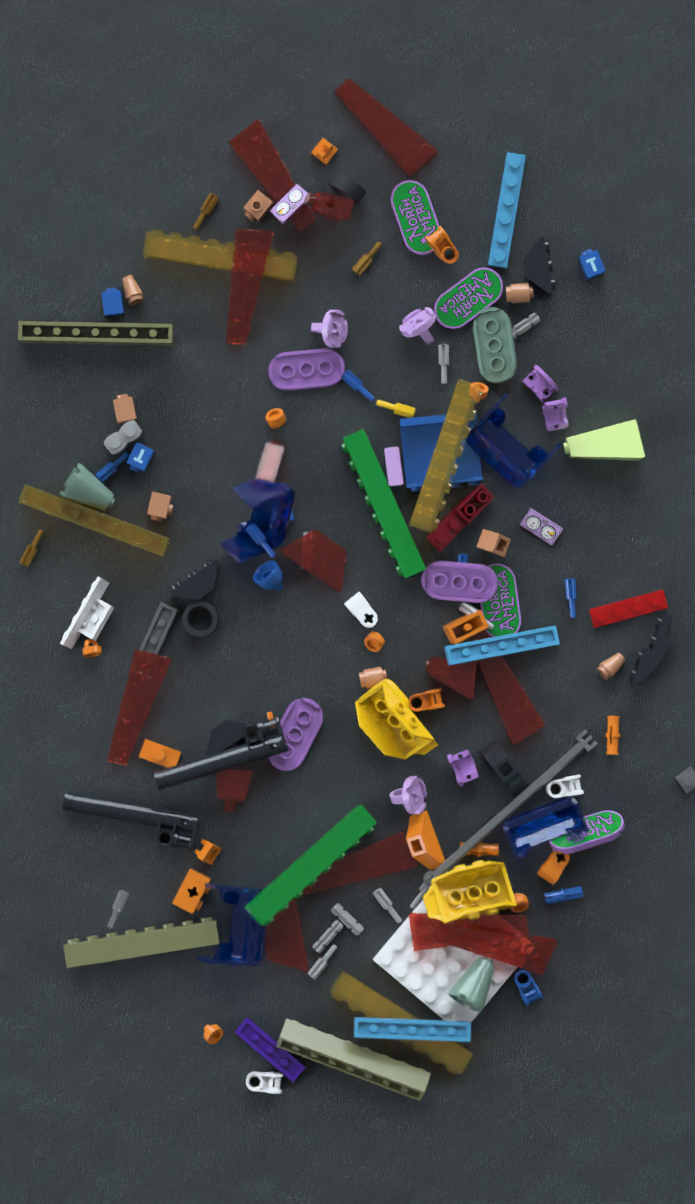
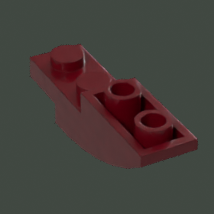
(460, 516)

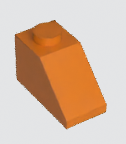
(465, 627)

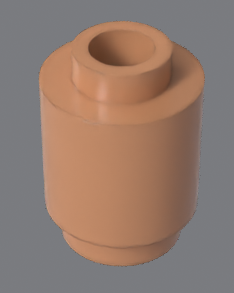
(519, 293)
(372, 676)

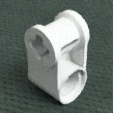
(360, 607)
(566, 786)
(266, 1082)

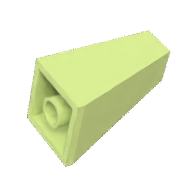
(612, 443)

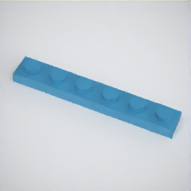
(506, 210)
(501, 645)
(412, 1029)

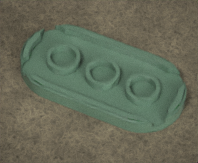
(495, 345)

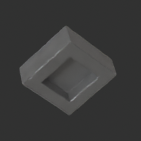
(687, 779)

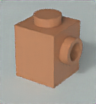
(257, 206)
(124, 409)
(160, 506)
(490, 540)

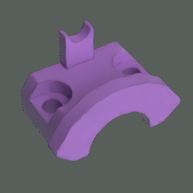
(540, 383)
(555, 414)
(463, 766)

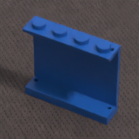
(419, 441)

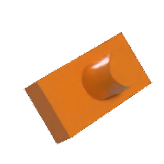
(159, 754)

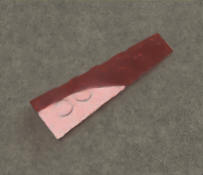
(394, 135)
(265, 163)
(248, 266)
(141, 688)
(510, 699)
(371, 861)
(425, 928)
(514, 949)

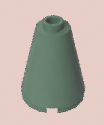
(87, 489)
(474, 984)

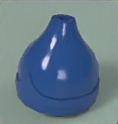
(269, 576)

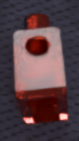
(330, 205)
(233, 787)

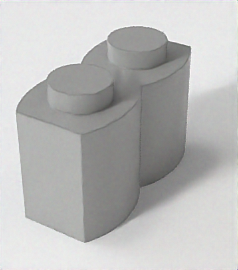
(119, 441)

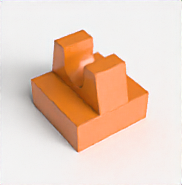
(324, 151)
(209, 852)

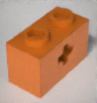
(183, 897)

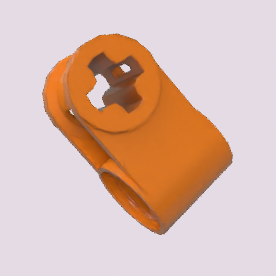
(440, 243)
(427, 700)
(551, 868)

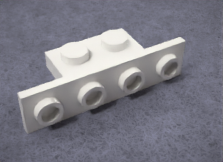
(91, 615)

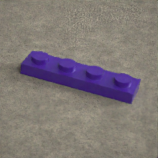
(267, 1048)

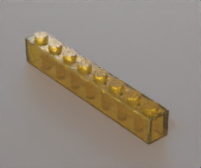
(212, 254)
(445, 455)
(94, 520)
(377, 1006)

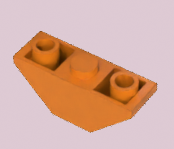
(423, 841)

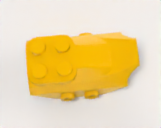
(390, 723)
(469, 892)

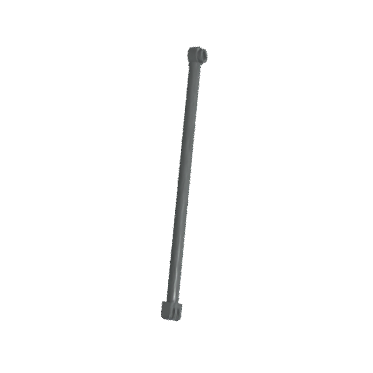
(514, 805)

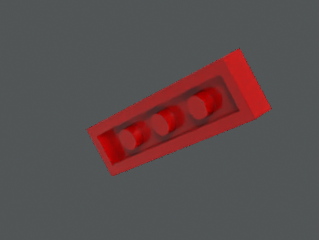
(628, 608)

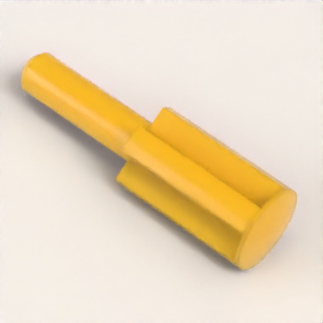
(399, 409)

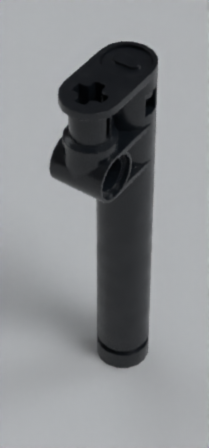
(265, 744)
(176, 823)

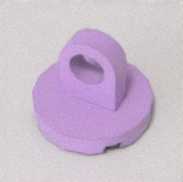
(418, 323)
(333, 329)
(411, 795)

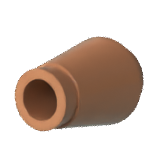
(132, 291)
(609, 667)

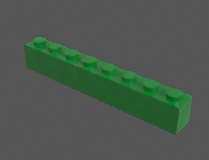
(384, 504)
(310, 865)

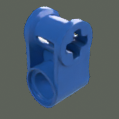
(528, 990)

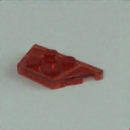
(319, 557)
(285, 939)

